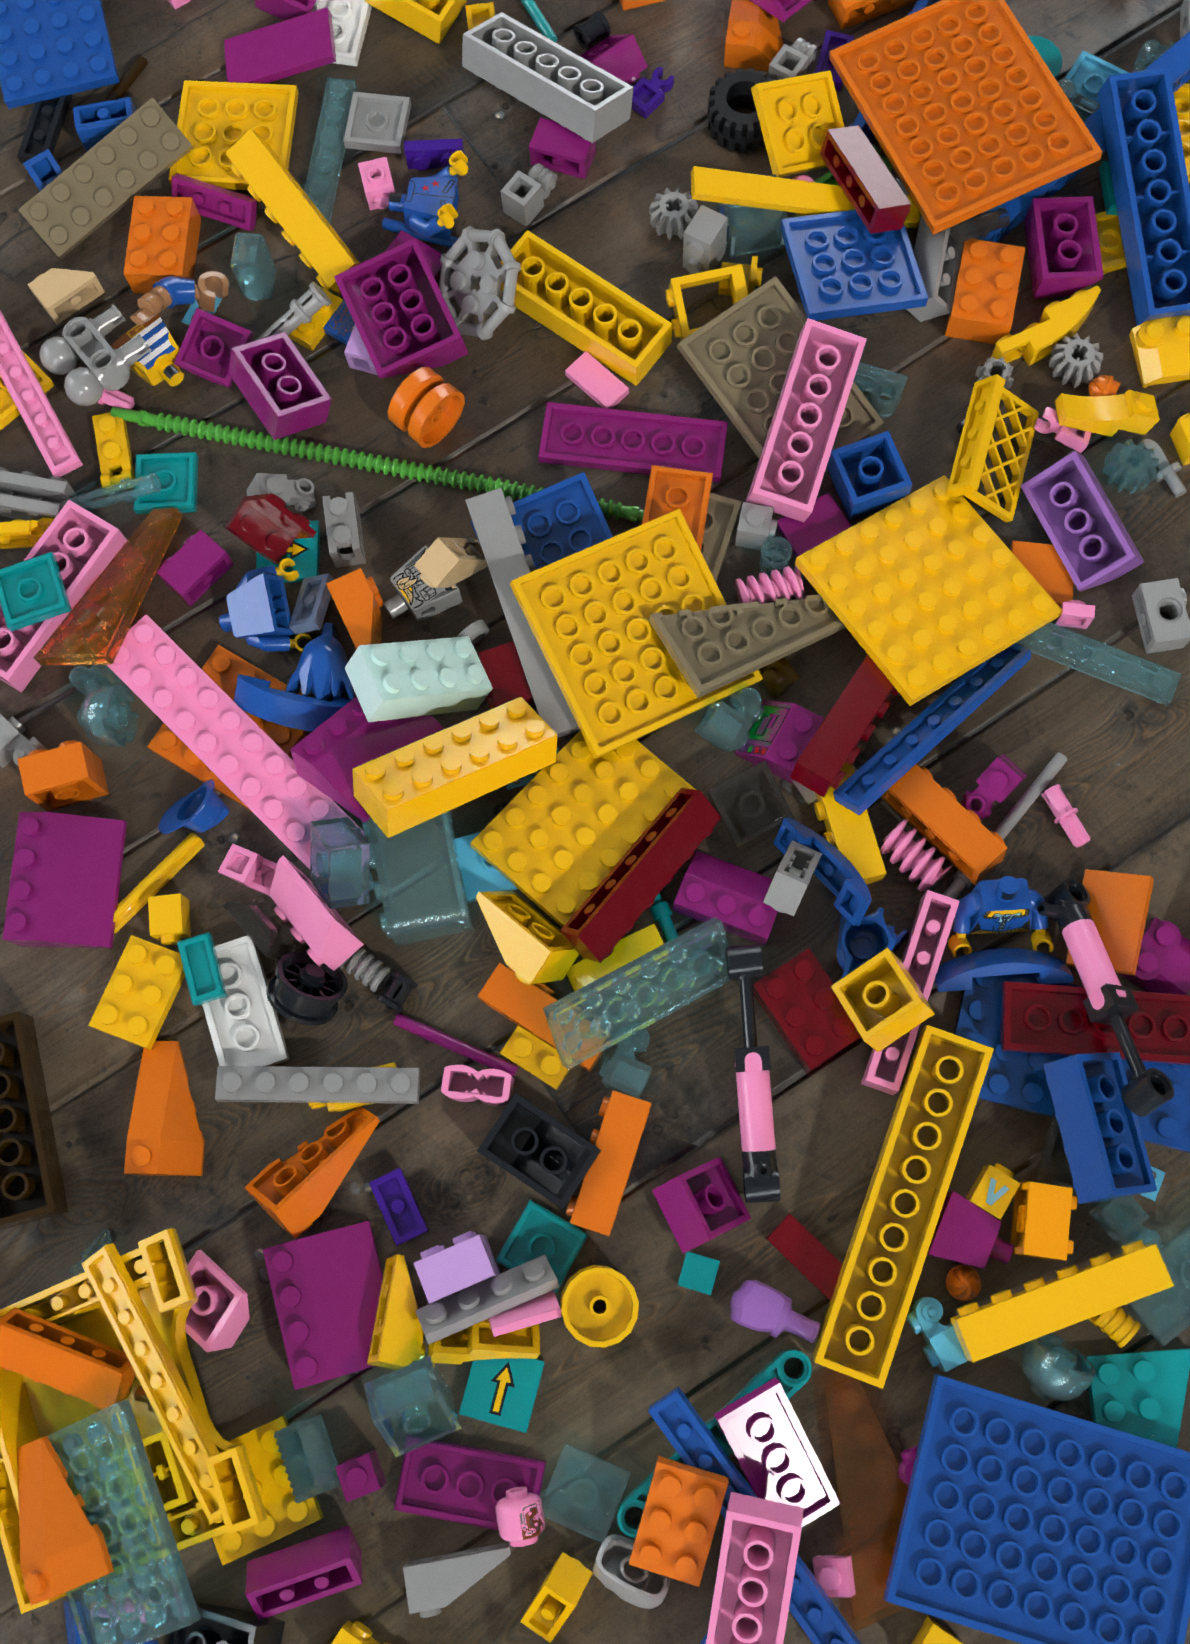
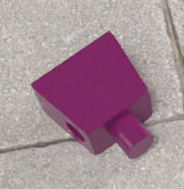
(967, 1234)

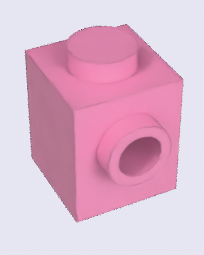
(377, 182)

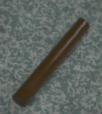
(127, 79)

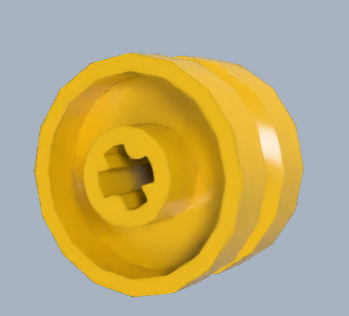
(608, 1325)

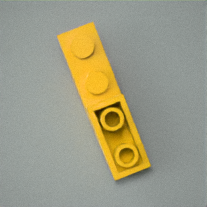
(1056, 321)

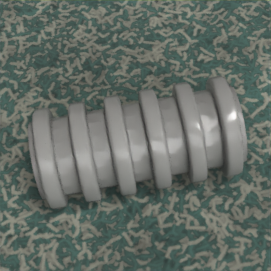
(367, 969)

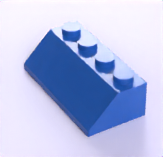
(1098, 1128)

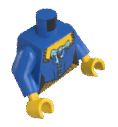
(999, 908)

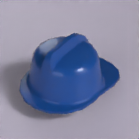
(195, 811)

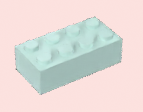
(417, 678)

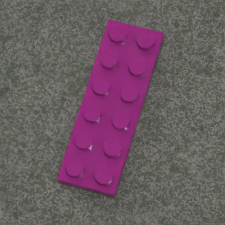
(630, 440)

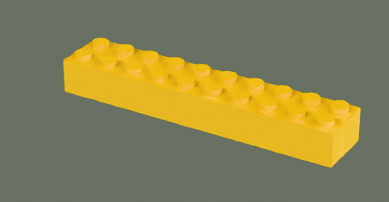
(902, 1206)

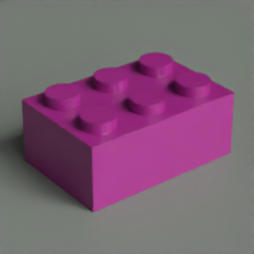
(279, 385)

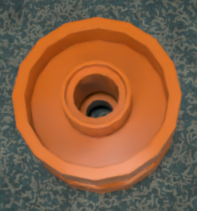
(426, 407)

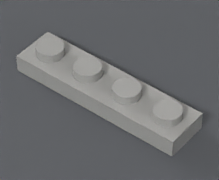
(486, 1299)

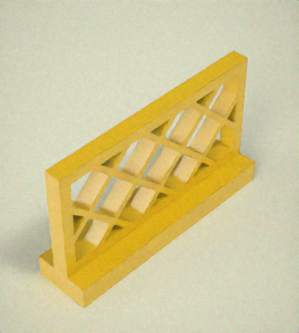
(977, 440)

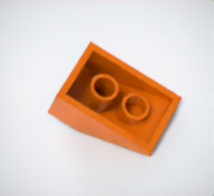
(359, 606)

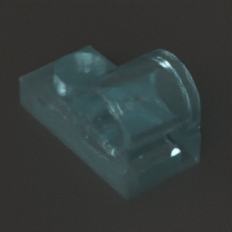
(881, 383)

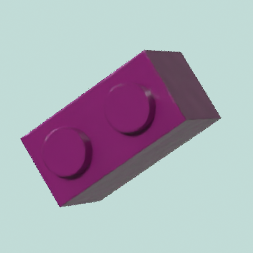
(561, 149)
(194, 567)

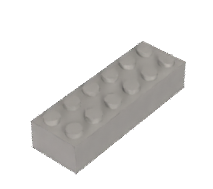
(547, 77)

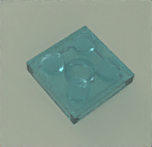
(584, 1492)

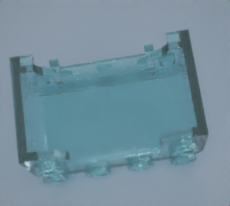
(419, 881)

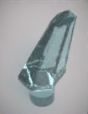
(102, 1240)

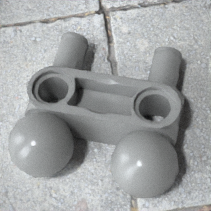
(104, 366)

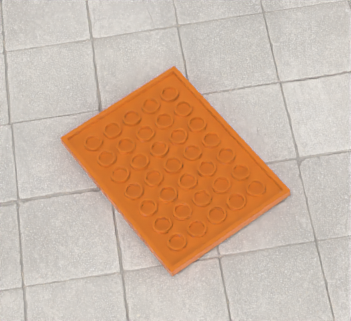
(963, 108)

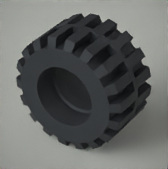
(730, 127)

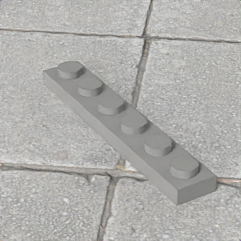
(318, 1084)

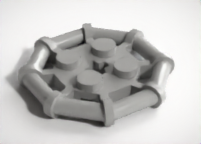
(466, 275)

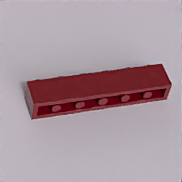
(843, 729)
(641, 875)

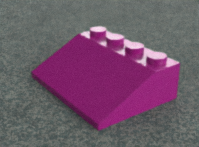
(401, 312)
(348, 741)
(64, 881)
(326, 1301)

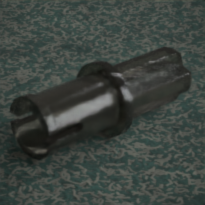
(979, 226)

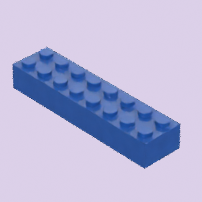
(1149, 189)

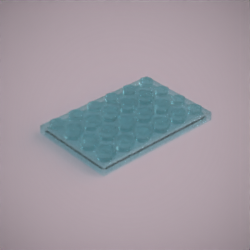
(149, 1584)

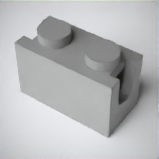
(344, 530)

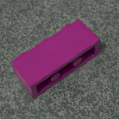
(304, 1572)

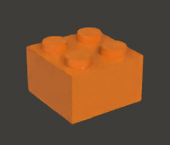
(62, 775)

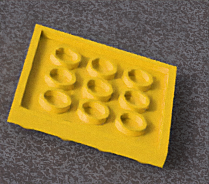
(219, 114)

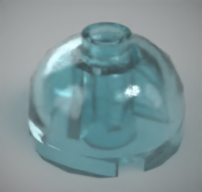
(108, 715)
(1055, 1370)

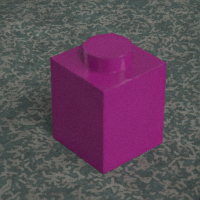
(360, 1475)

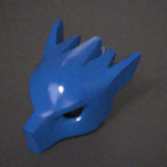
(322, 668)
(865, 941)

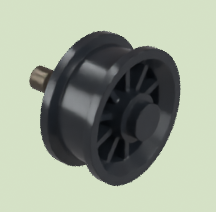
(305, 990)

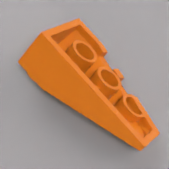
(751, 37)
(163, 1119)
(303, 1185)
(55, 1536)

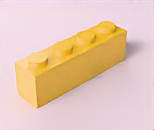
(851, 834)

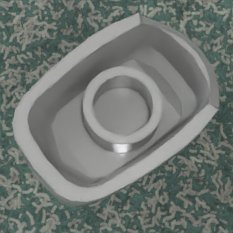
(627, 1581)

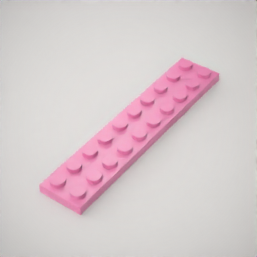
(222, 736)

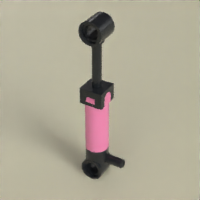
(1106, 999)
(753, 1085)

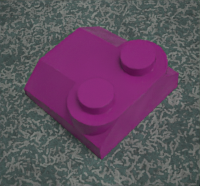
(209, 345)
(1163, 960)

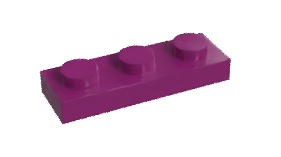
(217, 202)

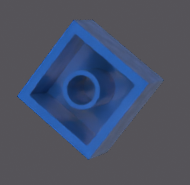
(868, 475)

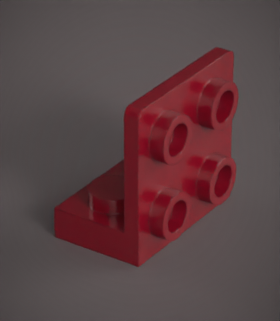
(268, 525)

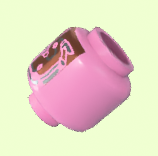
(520, 1517)

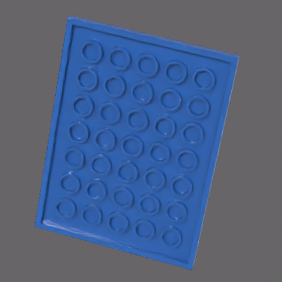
(1043, 1525)

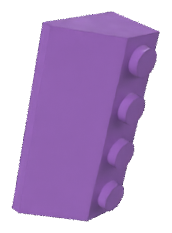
(1081, 522)

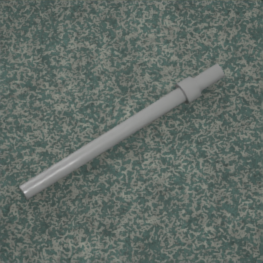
(1015, 814)

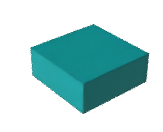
(698, 1273)

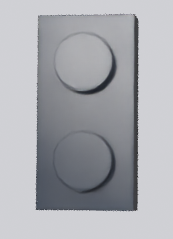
(311, 604)

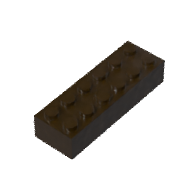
(28, 1150)

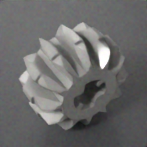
(672, 212)
(1076, 360)

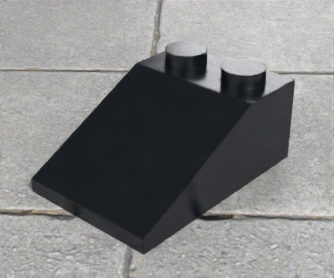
(539, 1151)
(228, 1626)

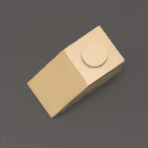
(65, 291)

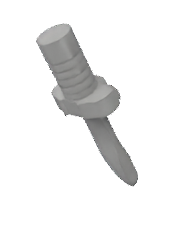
(1167, 471)

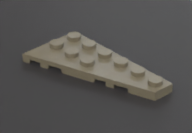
(741, 638)

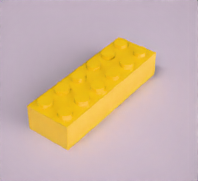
(588, 310)
(454, 766)

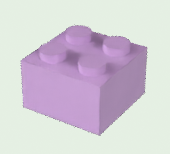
(457, 1267)

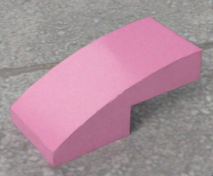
(248, 869)

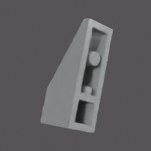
(442, 1578)

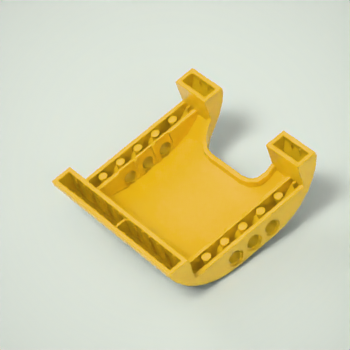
(38, 1410)

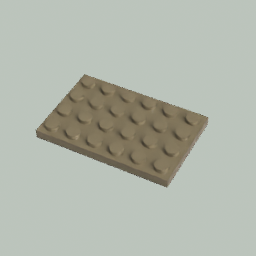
(746, 359)

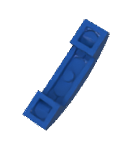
(283, 707)
(832, 870)
(958, 972)

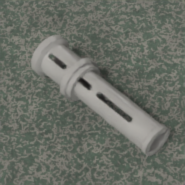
(299, 312)

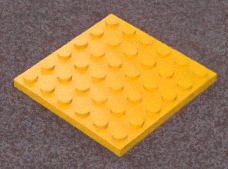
(927, 589)
(597, 632)

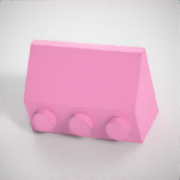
(312, 920)

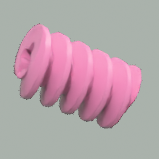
(767, 590)
(913, 856)

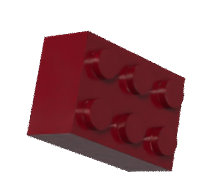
(806, 1010)

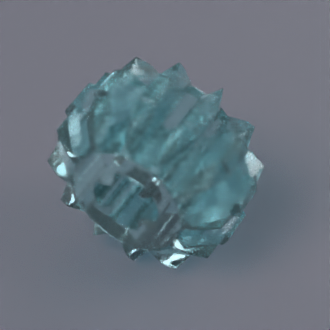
(1130, 466)

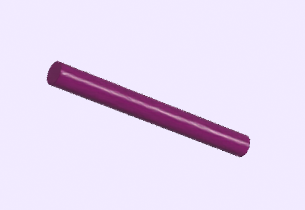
(454, 1044)

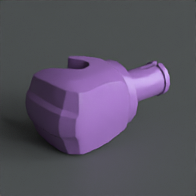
(769, 1310)

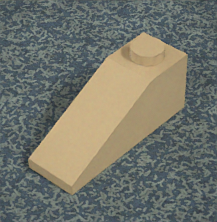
(450, 561)

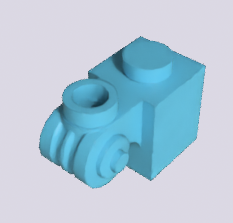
(942, 1342)

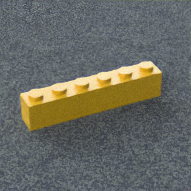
(291, 208)
(1060, 1301)

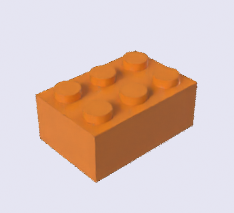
(161, 241)
(985, 291)

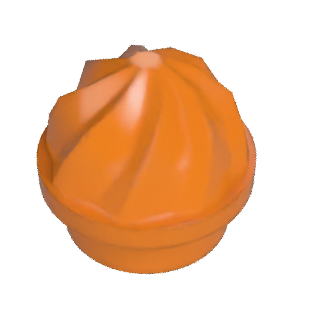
(1103, 386)
(963, 1282)

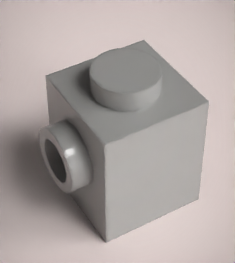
(755, 526)

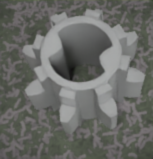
(993, 367)

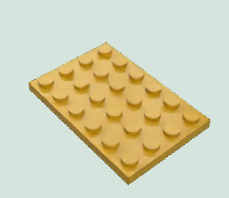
(576, 822)

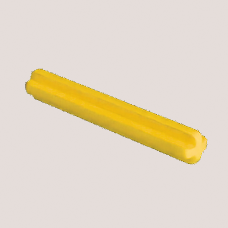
(157, 879)

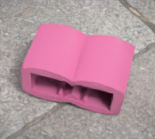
(467, 1085)

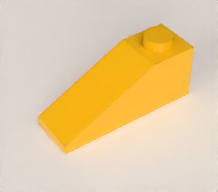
(396, 1330)

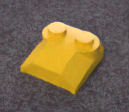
(1162, 350)

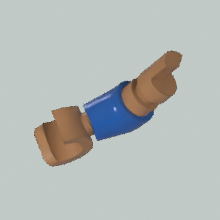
(181, 291)

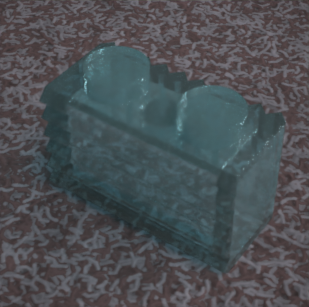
(253, 266)
(308, 1458)

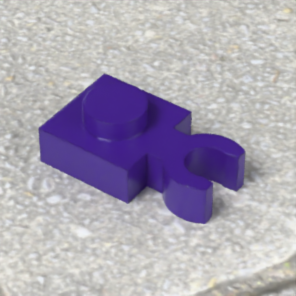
(650, 94)

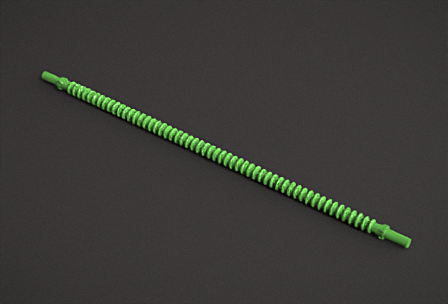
(147, 419)

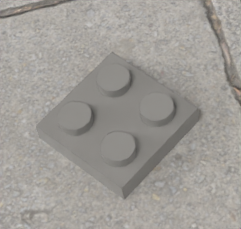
(377, 122)

